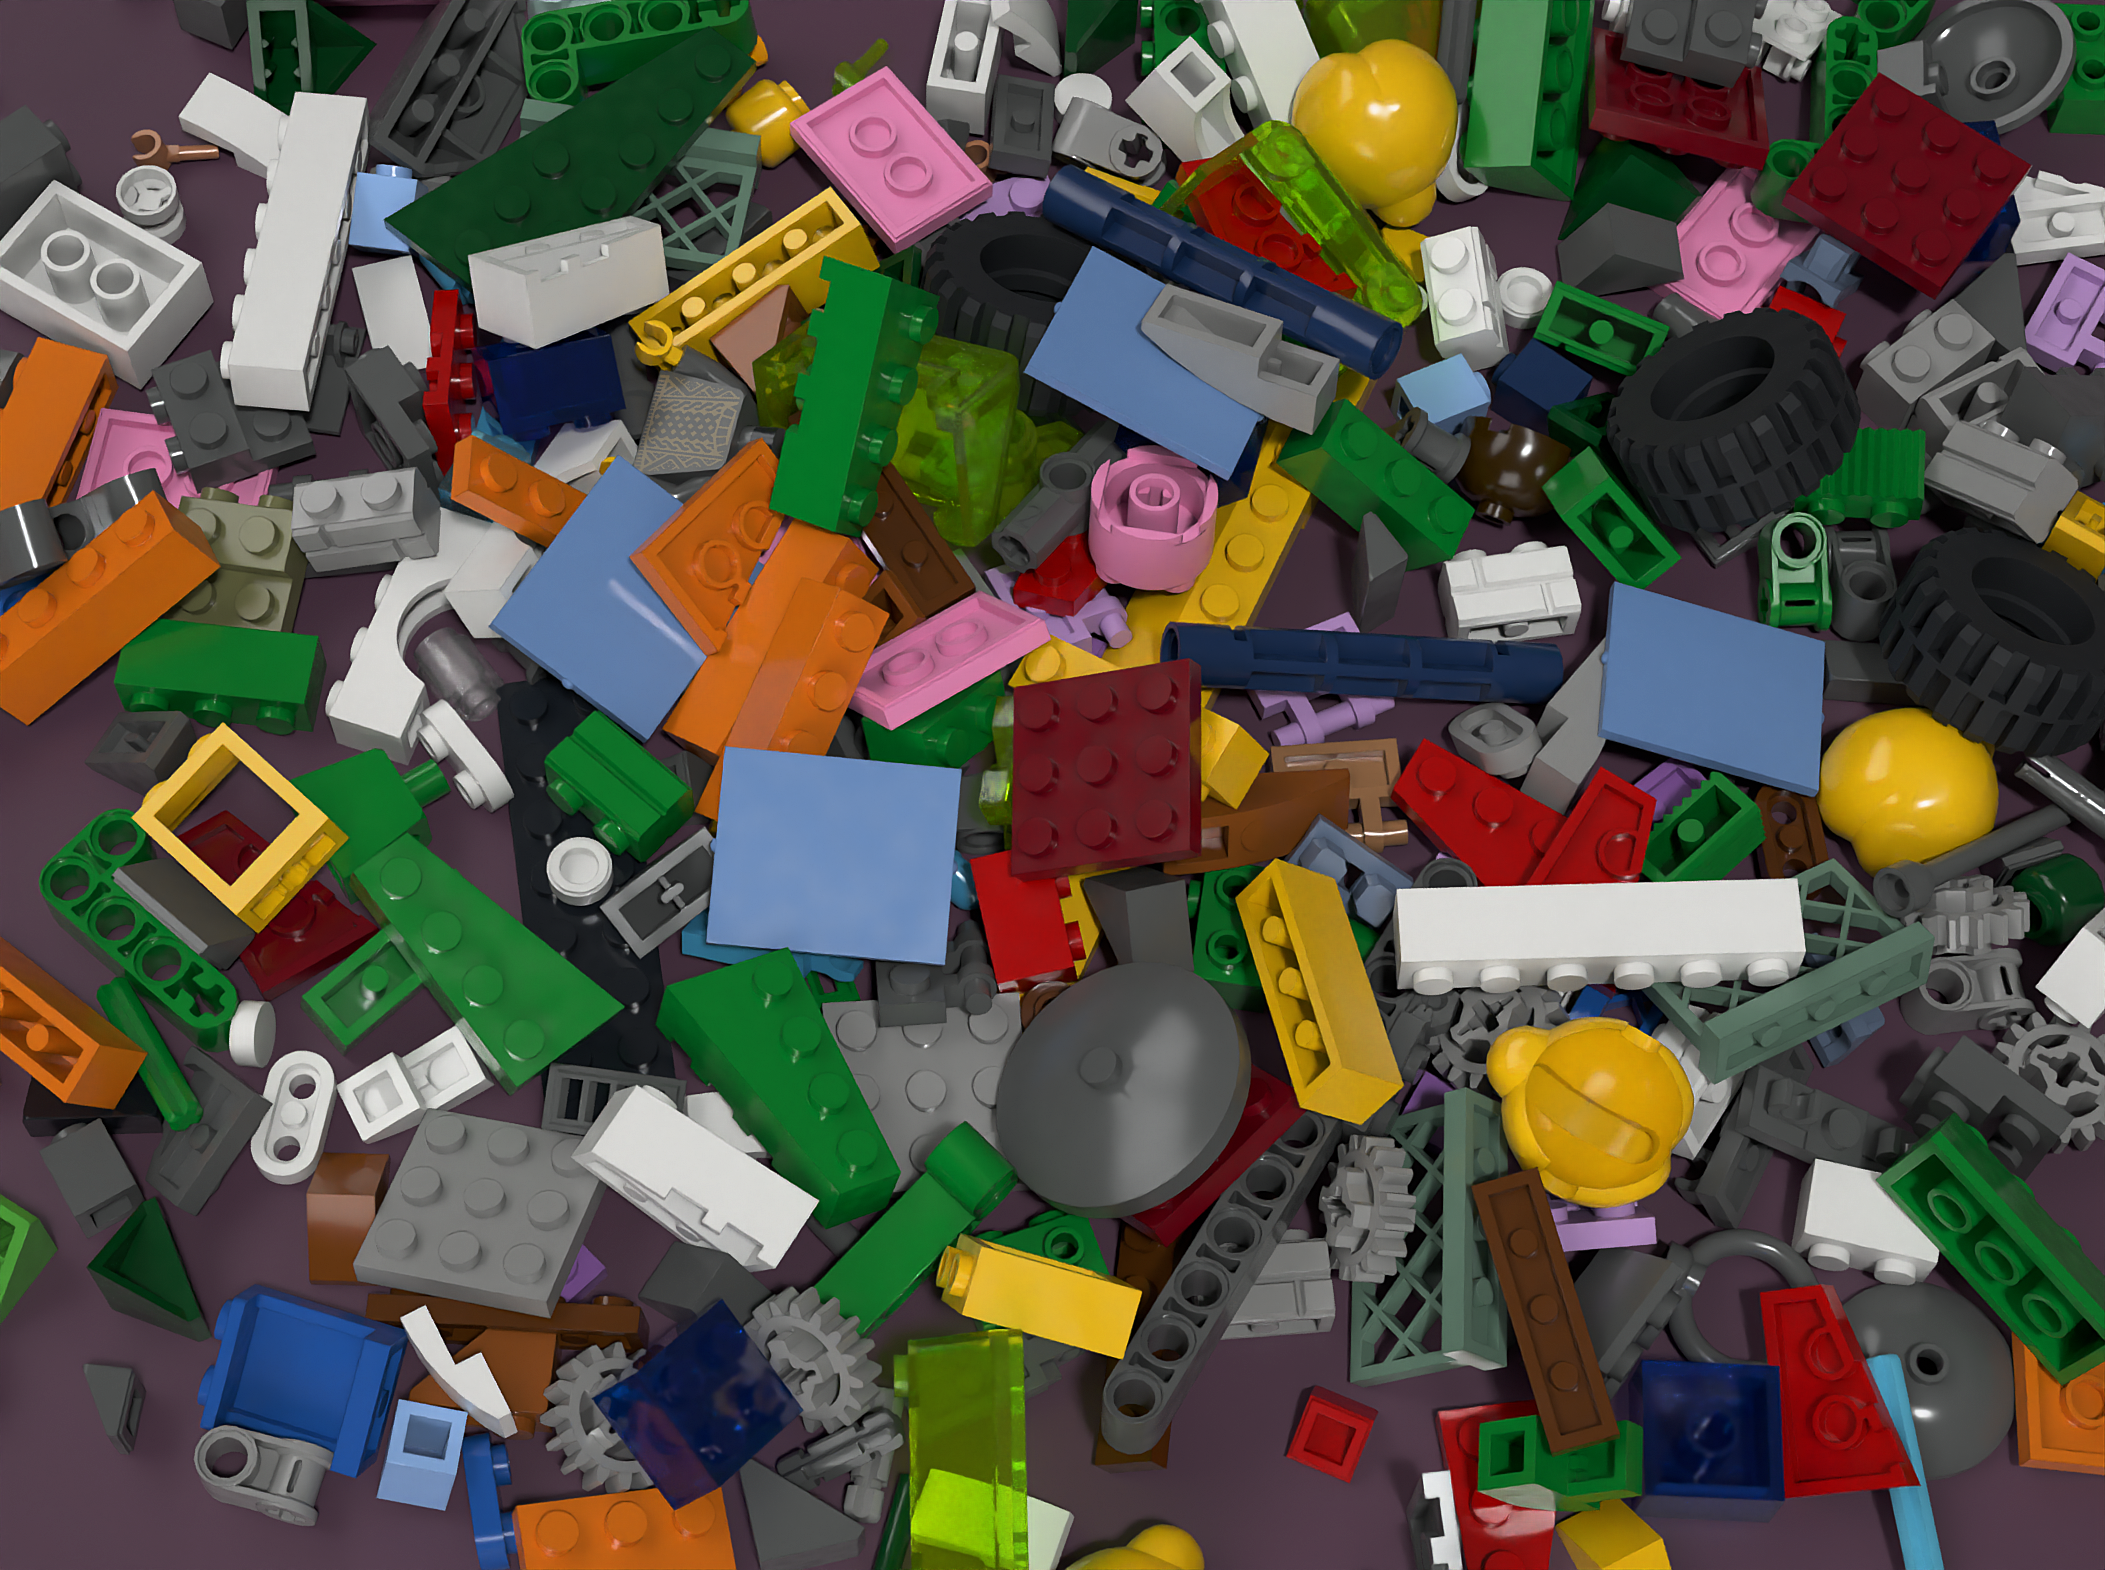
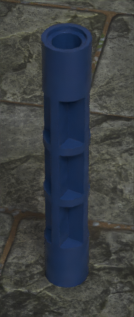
(1222, 271)
(1367, 663)

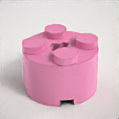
(1152, 520)

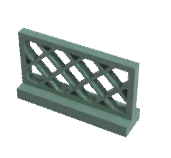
(712, 159)
(1818, 998)
(1470, 1289)

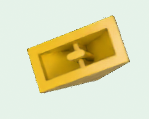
(2080, 534)
(1612, 1540)

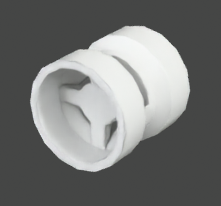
(152, 202)

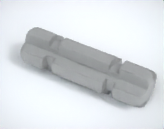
(865, 1498)

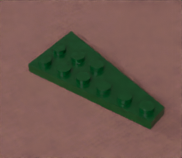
(582, 164)

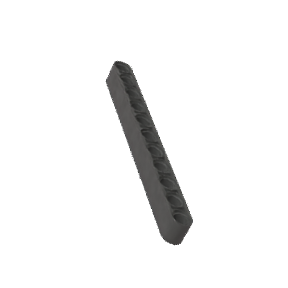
(1244, 1221)

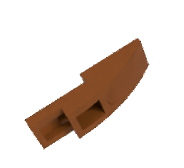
(1268, 819)

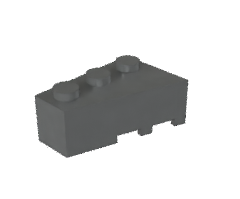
(2065, 413)

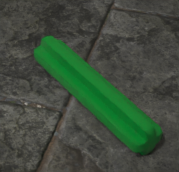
(159, 1068)

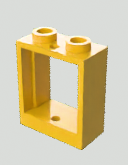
(284, 864)
(1038, 1295)

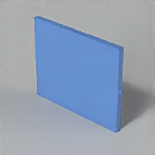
(1112, 366)
(596, 616)
(1712, 689)
(834, 856)

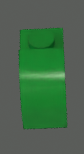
(1521, 1471)

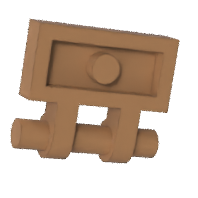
(1373, 774)

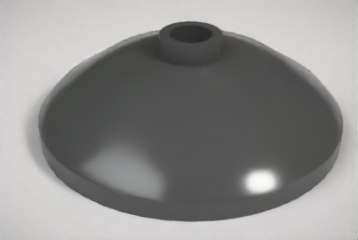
(2002, 58)
(1972, 1397)

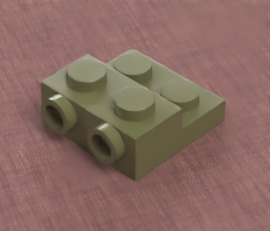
(258, 563)

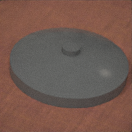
(1124, 1090)

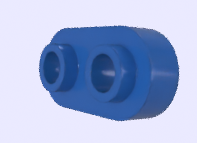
(486, 1471)

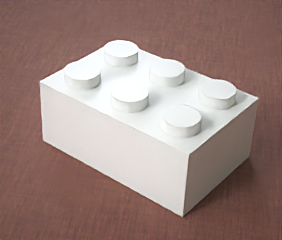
(100, 283)

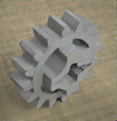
(1972, 914)
(1480, 1020)
(2075, 1060)
(1367, 1209)
(817, 1357)
(583, 1427)

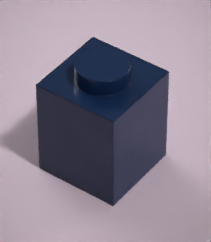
(1535, 383)

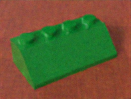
(1528, 95)
(2004, 1245)

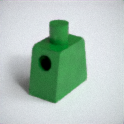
(371, 806)

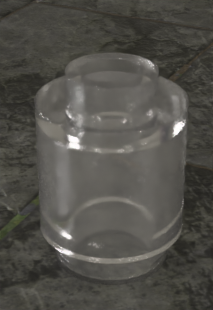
(458, 674)

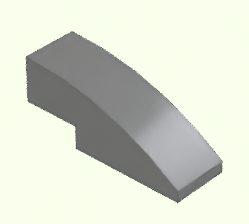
(1244, 356)
(1568, 738)

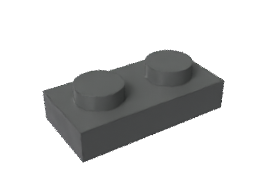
(1021, 126)

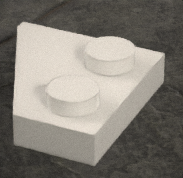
(2058, 220)

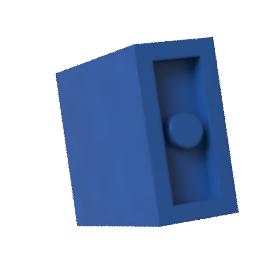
(304, 1374)

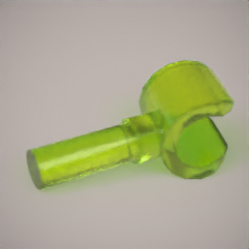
(850, 74)

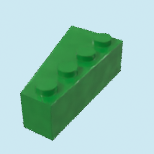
(852, 396)
(485, 968)
(782, 1073)

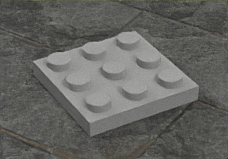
(928, 1075)
(483, 1214)

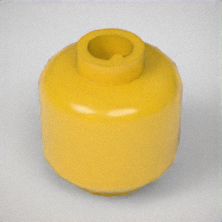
(768, 112)

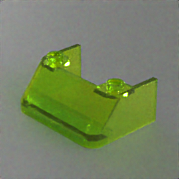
(1324, 209)
(966, 1450)

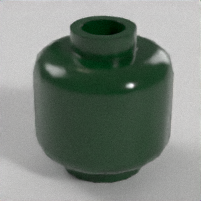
(2062, 898)

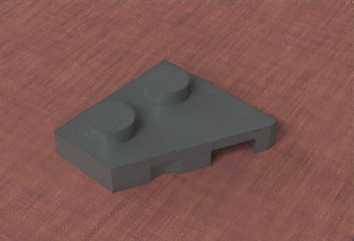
(192, 1162)

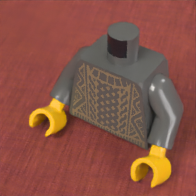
(694, 419)

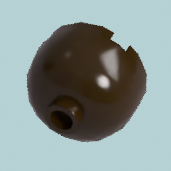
(1508, 470)

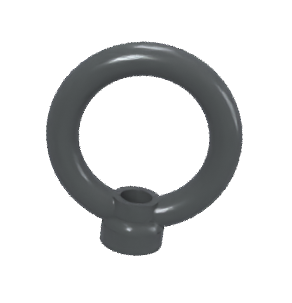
(1706, 1252)

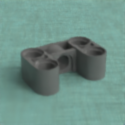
(31, 529)

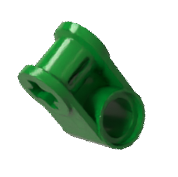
(1793, 579)

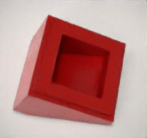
(1332, 1433)

